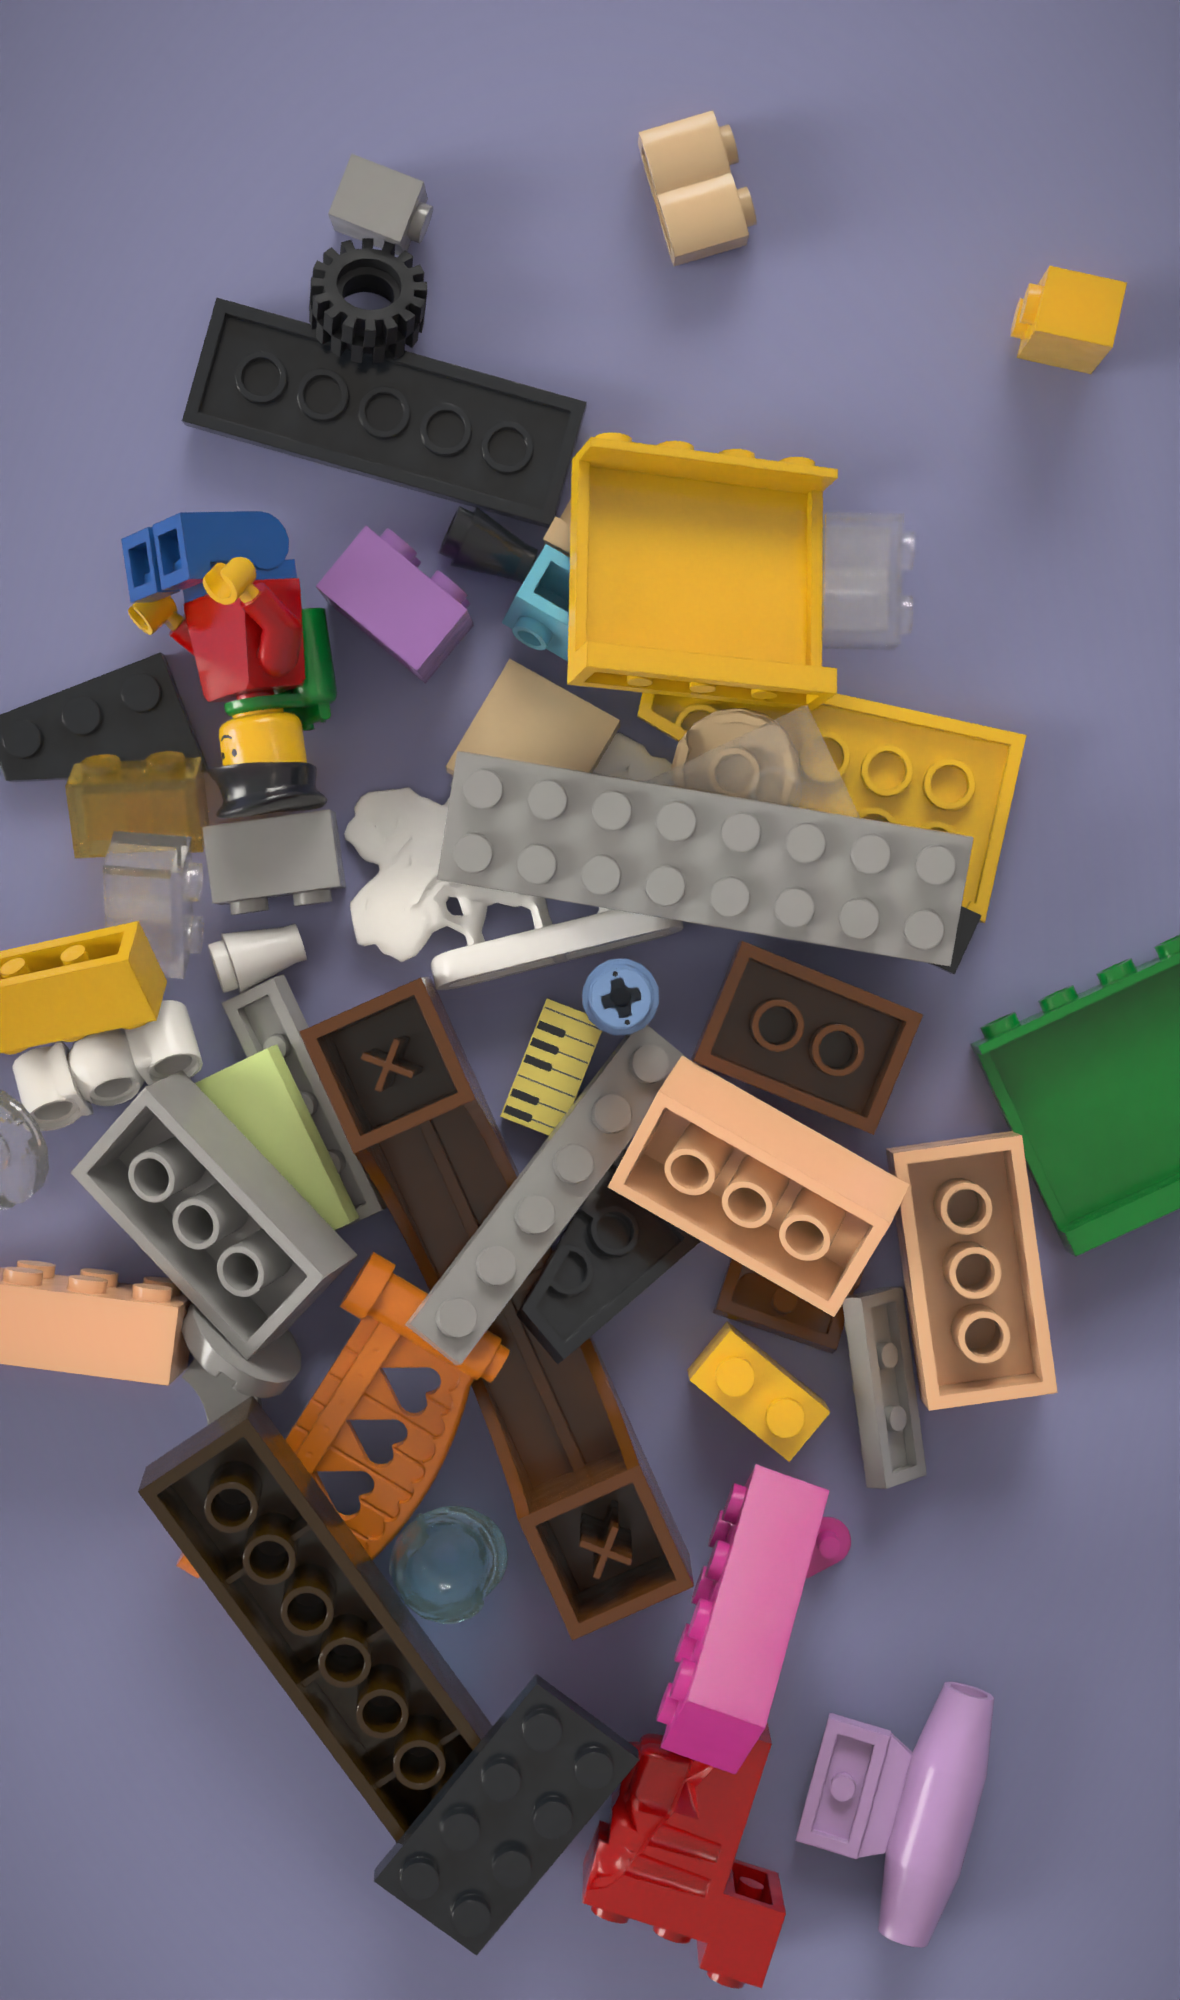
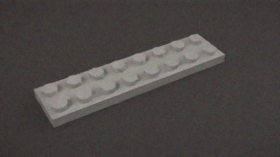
(704, 858)

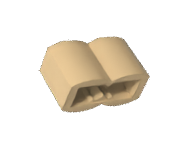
(695, 187)

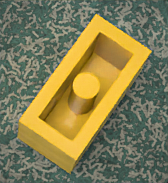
(1068, 319)
(758, 1391)

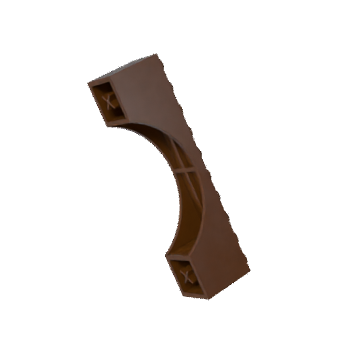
(555, 1426)

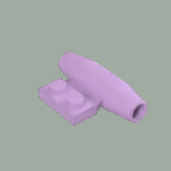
(912, 1806)

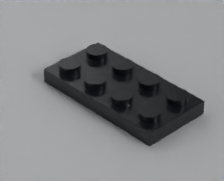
(506, 1814)

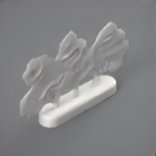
(408, 902)

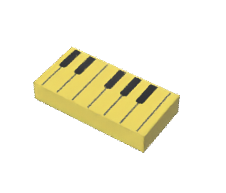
(551, 1068)

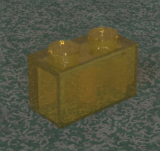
(135, 796)

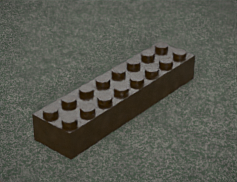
(316, 1611)

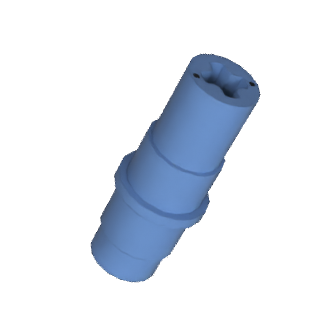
(620, 996)

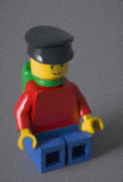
(247, 645)

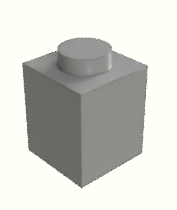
(380, 205)

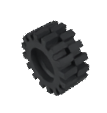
(374, 273)

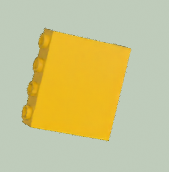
(697, 573)

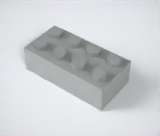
(213, 1213)

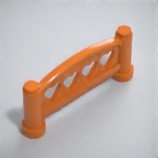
(361, 1391)

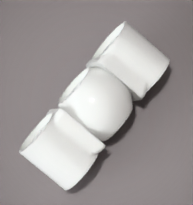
(105, 1067)

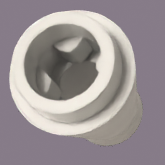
(255, 956)

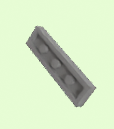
(272, 1017)

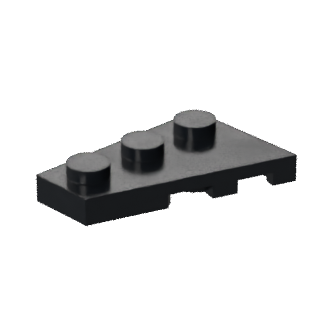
(116, 714)
(599, 1268)

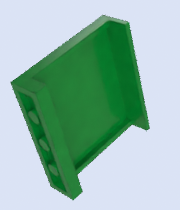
(1096, 1097)

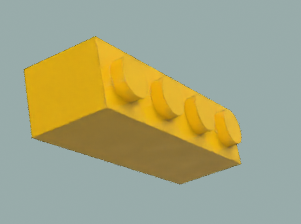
(78, 987)

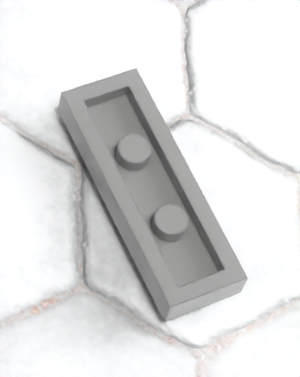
(884, 1387)

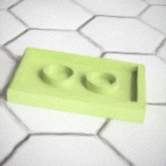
(272, 1115)

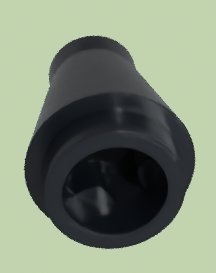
(485, 546)

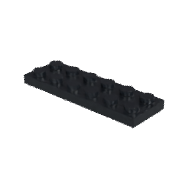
(388, 421)

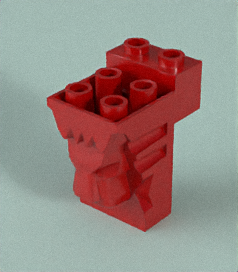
(675, 1865)

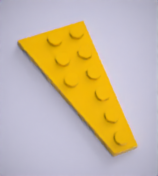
(900, 769)

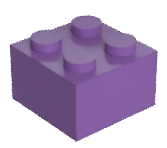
(396, 603)

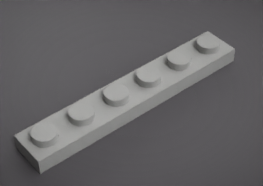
(544, 1196)

